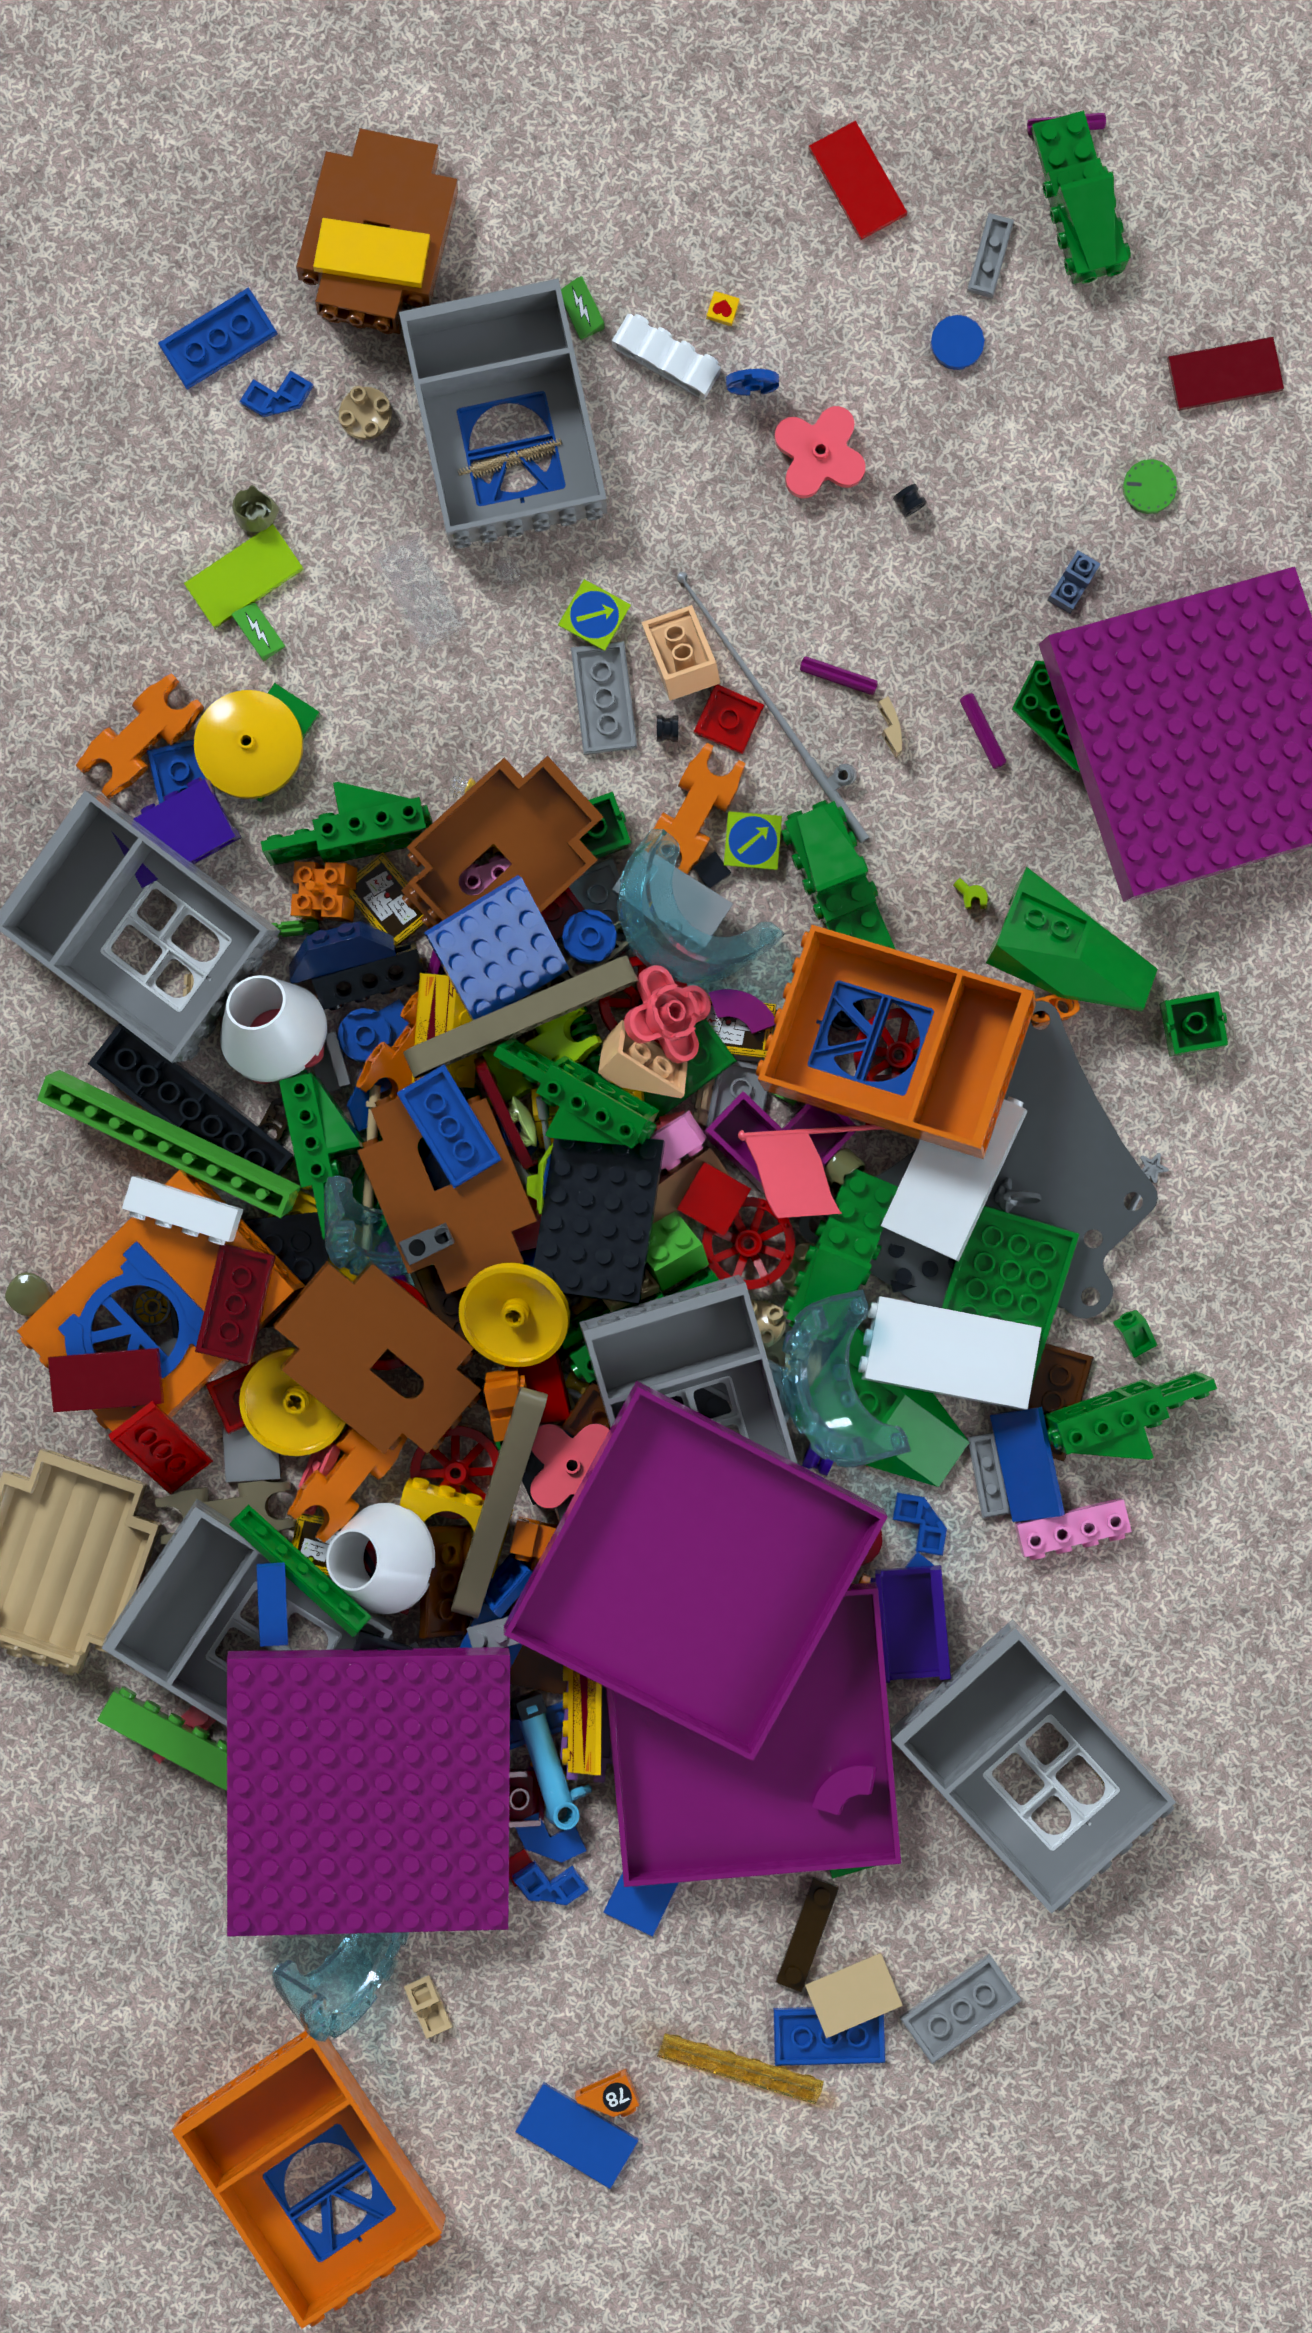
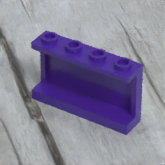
(188, 823)
(913, 1622)

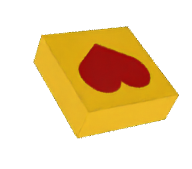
(723, 308)

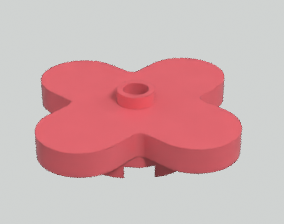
(809, 470)
(667, 1014)
(555, 1449)

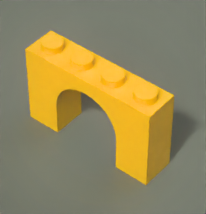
(429, 1499)

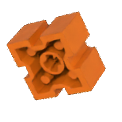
(323, 891)
(500, 1395)
(531, 1539)

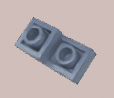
(1073, 581)

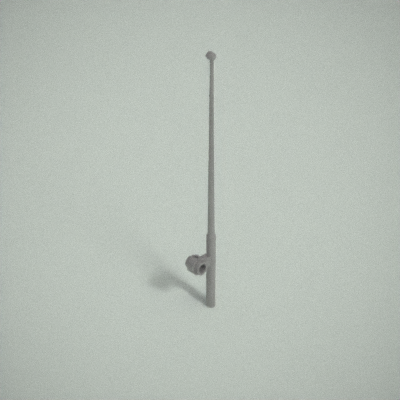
(829, 784)

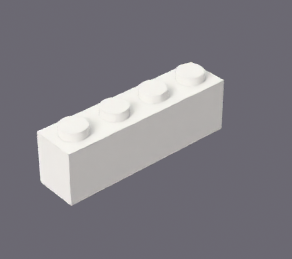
(183, 1209)

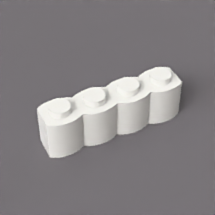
(666, 356)

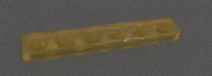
(740, 2068)

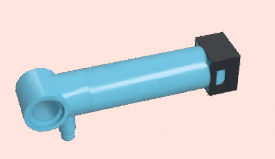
(530, 1712)

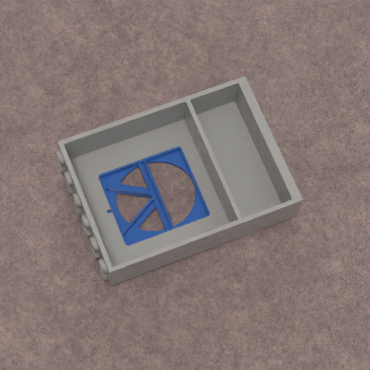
(494, 353)

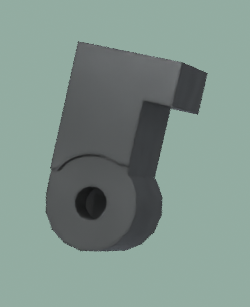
(426, 1243)

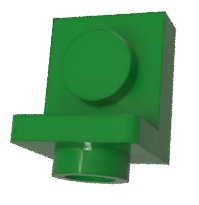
(1135, 1333)

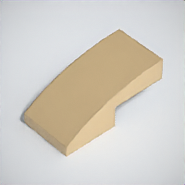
(892, 734)
(428, 2006)

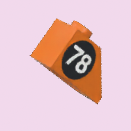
(610, 2095)

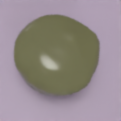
(254, 510)
(840, 1165)
(27, 1293)

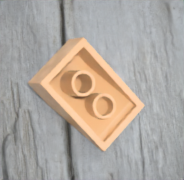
(681, 652)
(640, 1065)

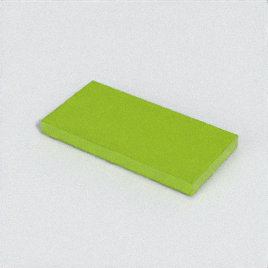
(243, 576)

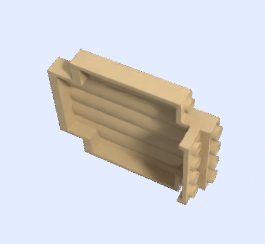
(68, 1557)

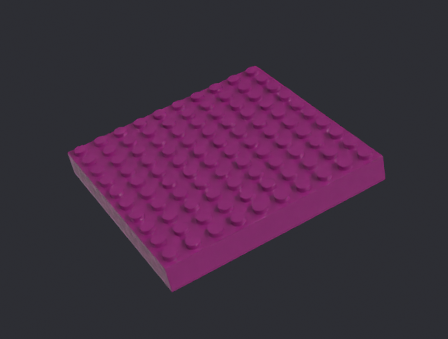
(1193, 729)
(694, 1571)
(367, 1791)
(714, 1814)

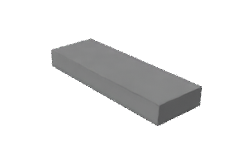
(990, 255)
(988, 1475)

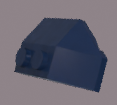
(339, 950)

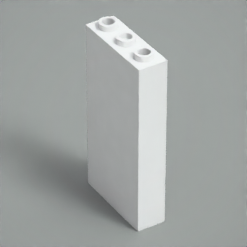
(949, 1188)
(950, 1353)

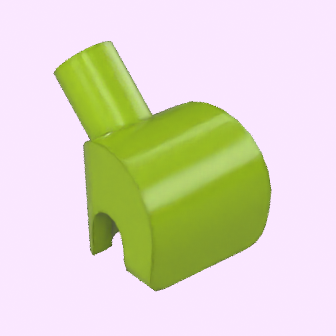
(971, 893)

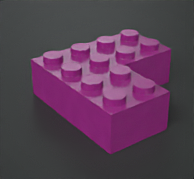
(748, 1116)

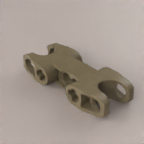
(253, 1493)

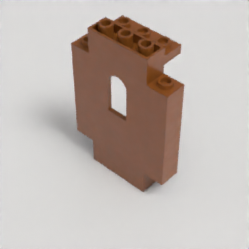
(388, 185)
(528, 818)
(476, 1212)
(344, 1331)

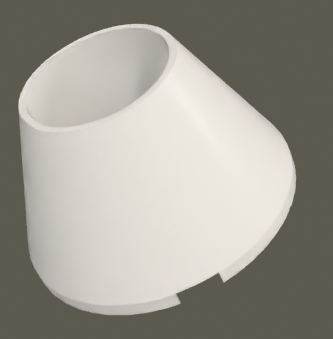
(281, 1045)
(403, 1558)

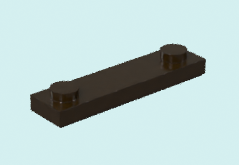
(807, 1934)

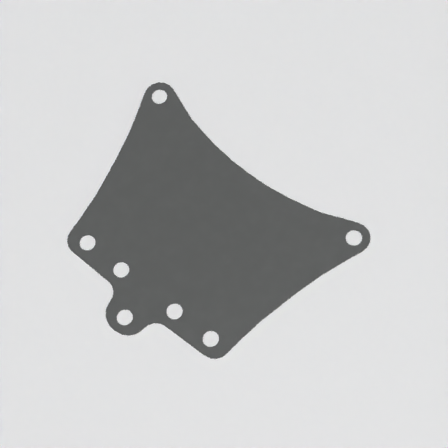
(1063, 1154)

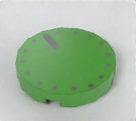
(1149, 486)

